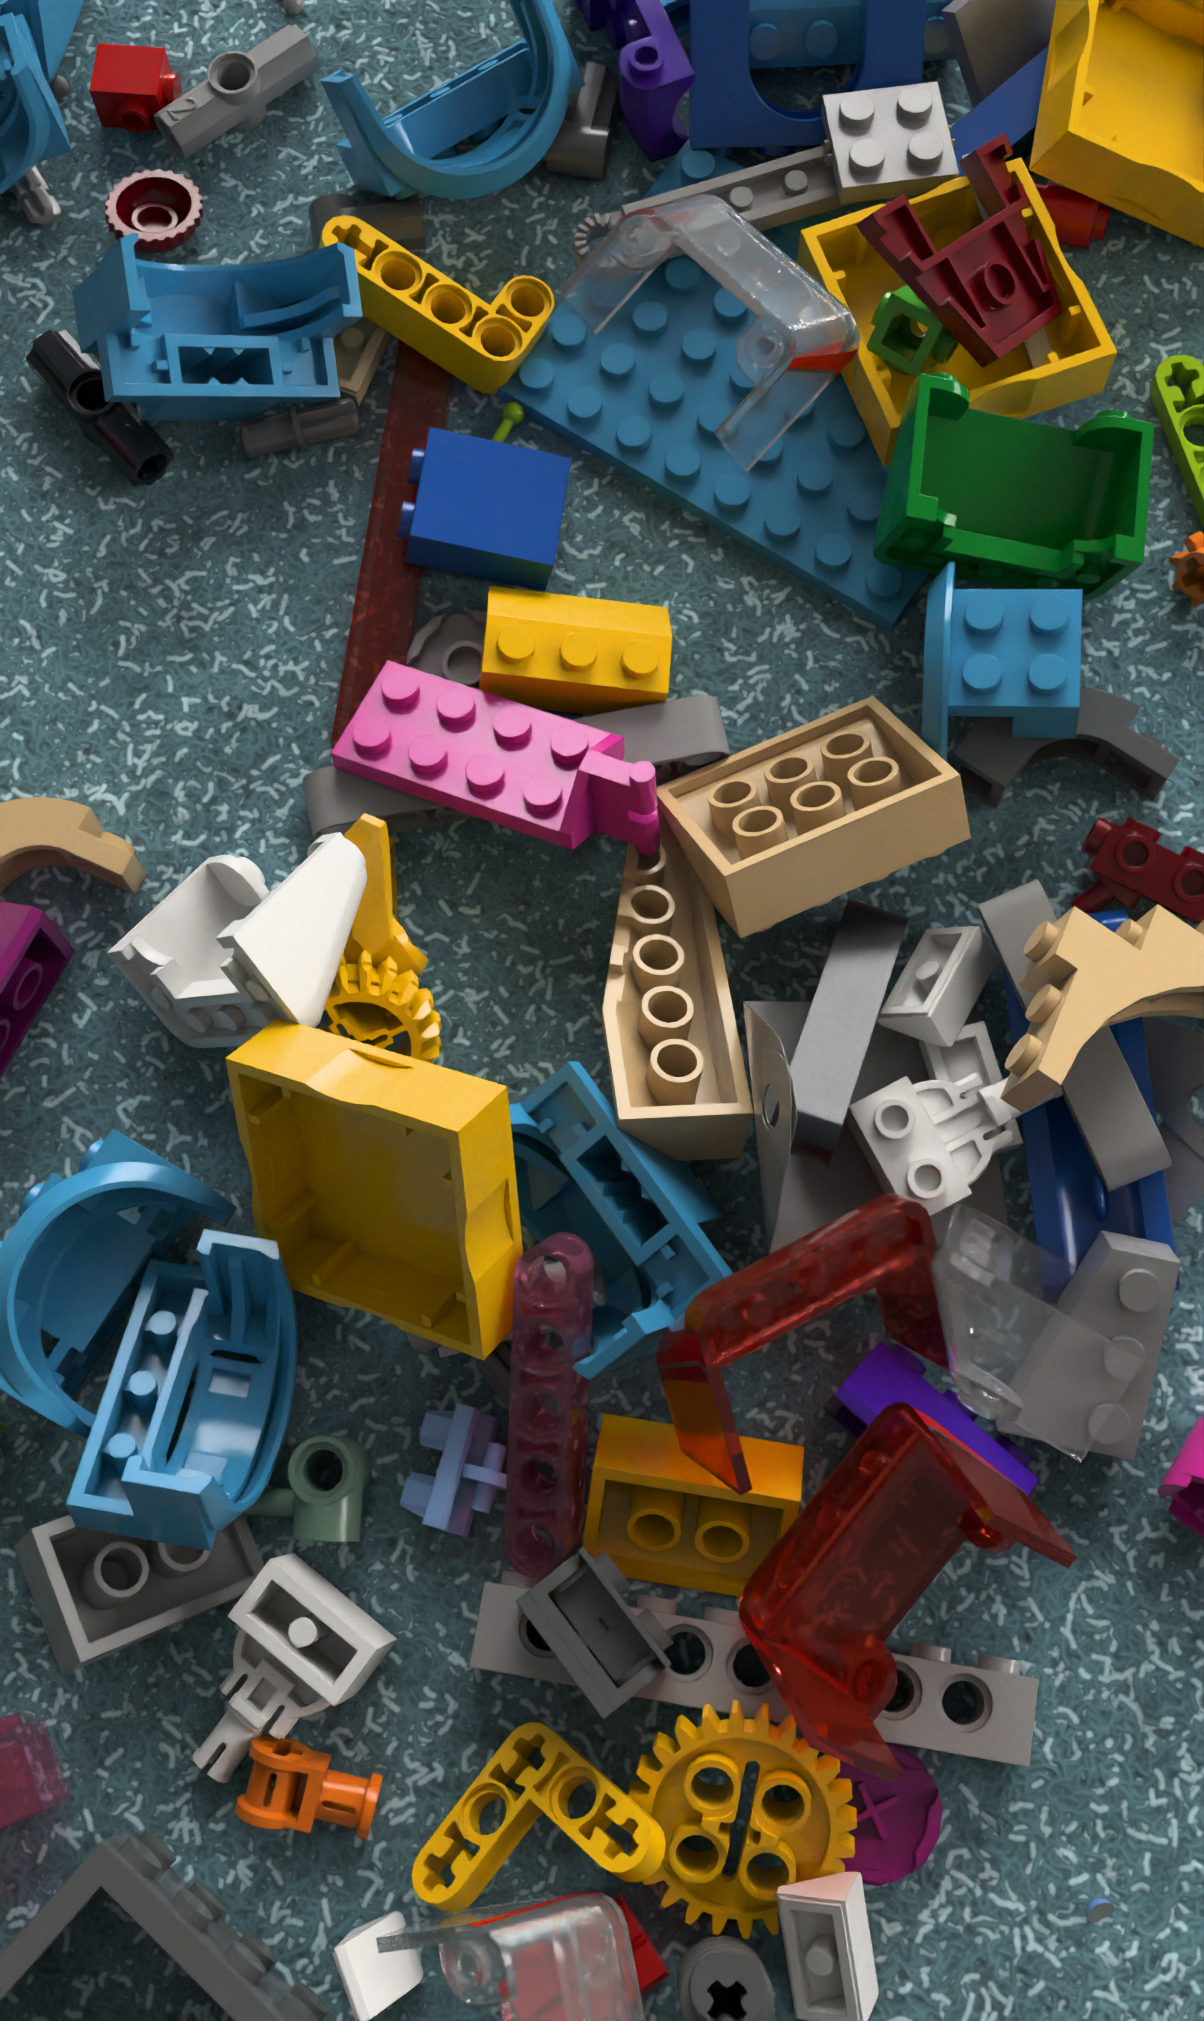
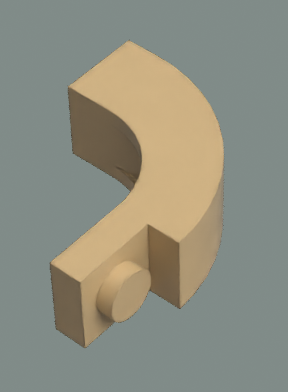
(63, 833)

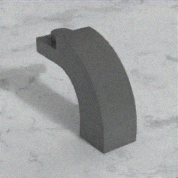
(994, 760)

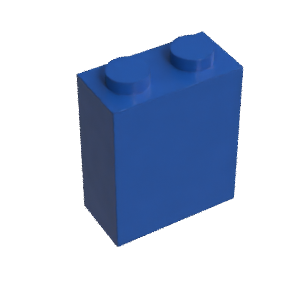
(485, 509)

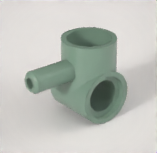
(315, 1509)

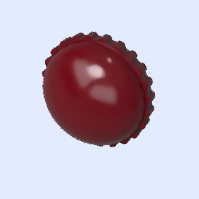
(156, 206)

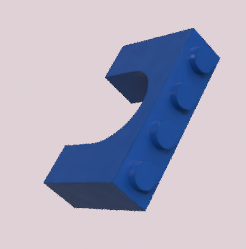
(733, 113)

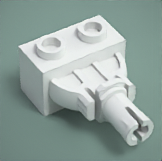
(930, 1139)
(300, 1652)

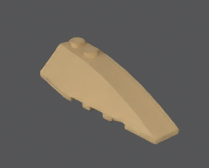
(672, 1014)

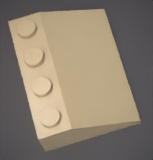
(814, 814)

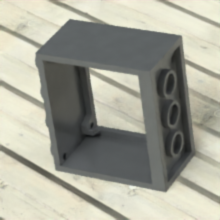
(179, 1918)

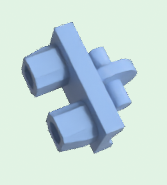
(466, 1472)

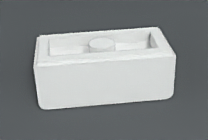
(940, 985)
(828, 1948)

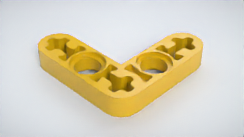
(546, 1792)

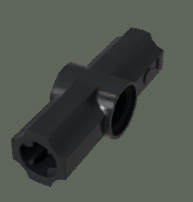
(116, 427)

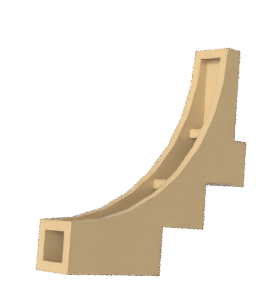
(1096, 979)

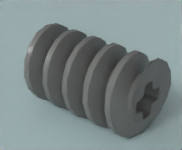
(729, 1962)

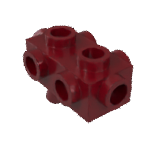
(1136, 867)

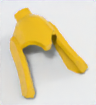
(374, 922)

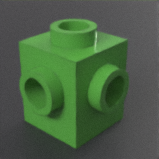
(900, 339)

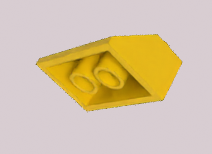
(574, 651)
(678, 1522)

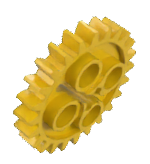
(804, 1832)

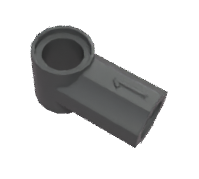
(586, 132)
(394, 218)

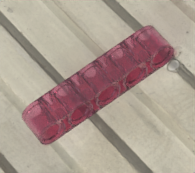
(532, 1430)

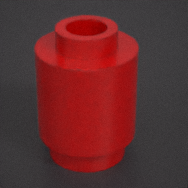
(1074, 214)

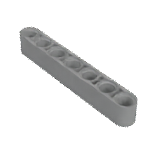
(669, 734)

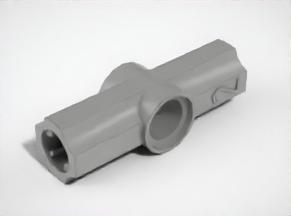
(237, 91)

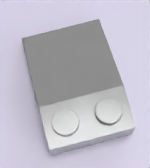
(118, 1590)

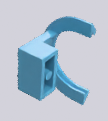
(1001, 658)

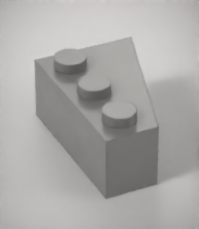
(1125, 1296)

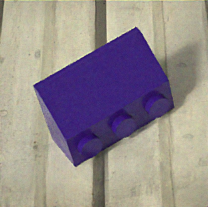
(897, 1377)

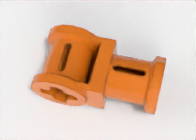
(304, 1789)

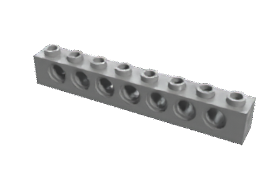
(996, 1730)

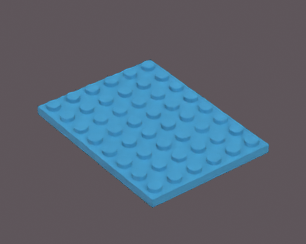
(669, 376)

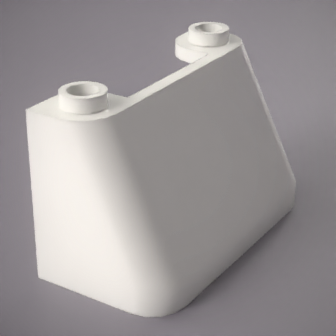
(235, 956)

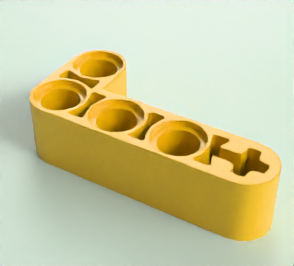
(428, 297)

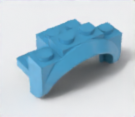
(81, 1266)

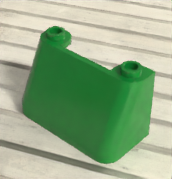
(1014, 495)

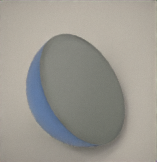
(1099, 1909)

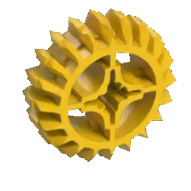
(390, 1008)

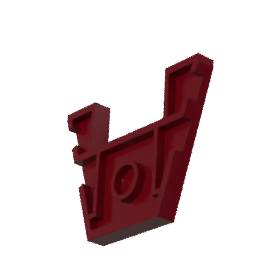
(989, 283)

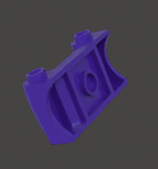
(651, 70)

